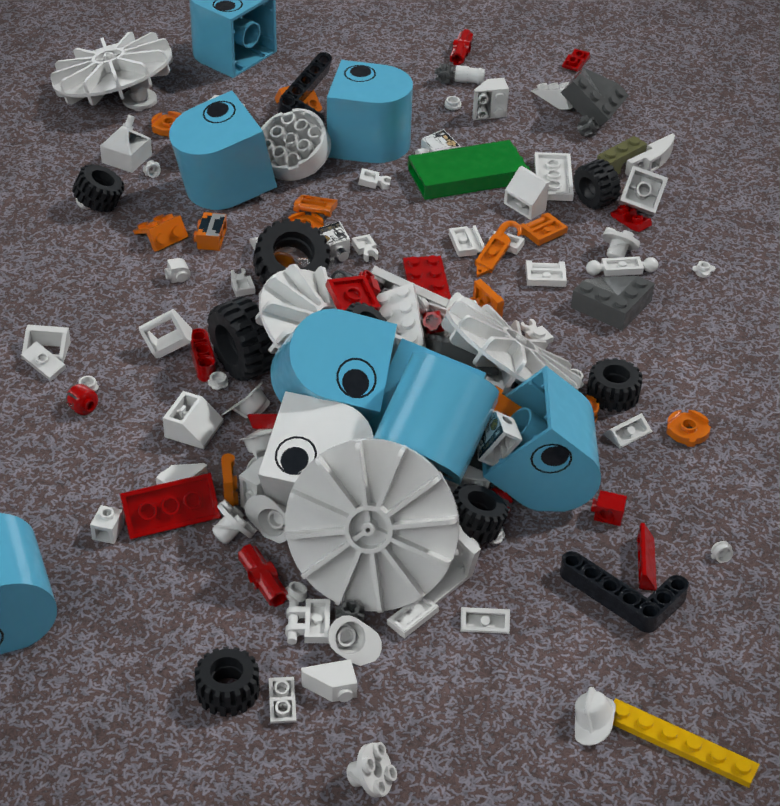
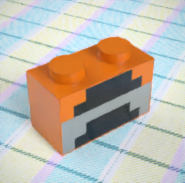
(210, 231)

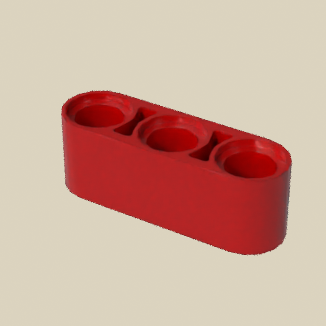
(202, 354)

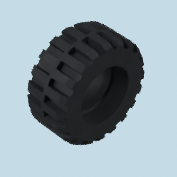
(294, 235)
(239, 340)

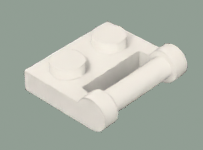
(546, 274)

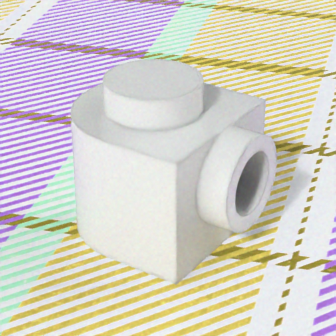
(177, 270)

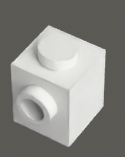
(107, 524)

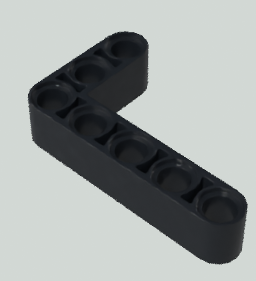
(305, 84)
(621, 599)

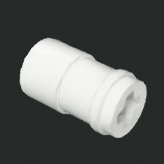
(466, 74)

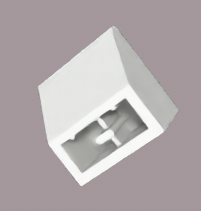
(491, 99)
(527, 193)
(191, 420)

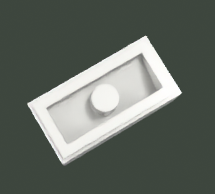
(628, 431)
(485, 620)

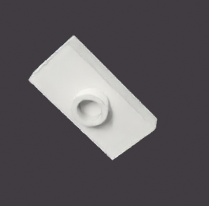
(43, 361)
(412, 616)

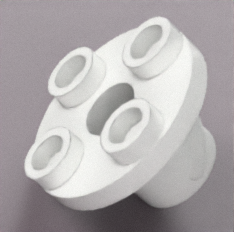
(139, 98)
(619, 242)
(231, 523)
(372, 770)

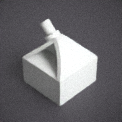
(126, 148)
(643, 190)

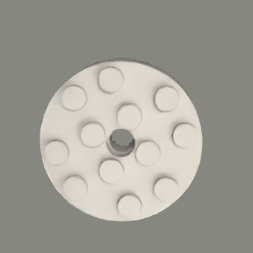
(296, 144)

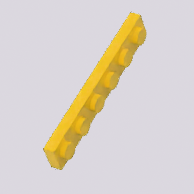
(685, 744)

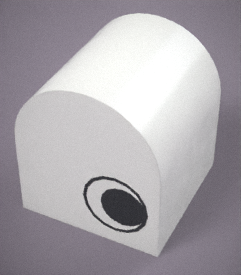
(300, 434)

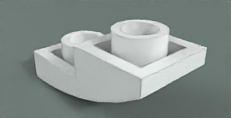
(282, 700)

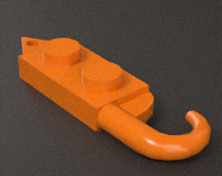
(495, 249)

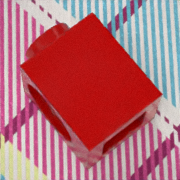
(609, 507)

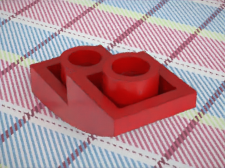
(576, 60)
(629, 217)

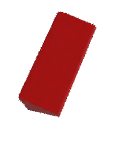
(262, 421)
(646, 559)

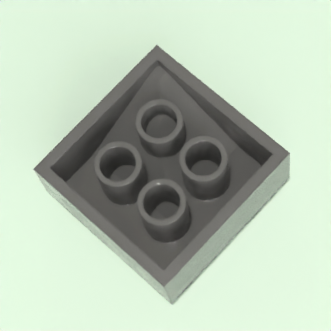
(594, 95)
(613, 298)
(443, 346)

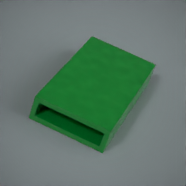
(465, 169)

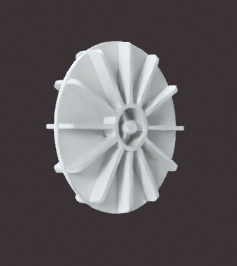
(112, 68)
(289, 299)
(501, 345)
(372, 524)

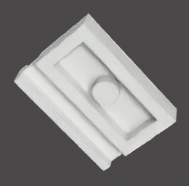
(466, 240)

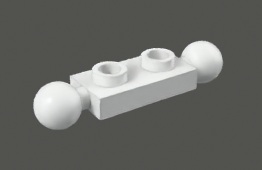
(622, 266)

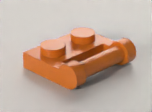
(315, 205)
(543, 229)
(229, 479)

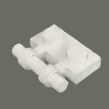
(316, 621)

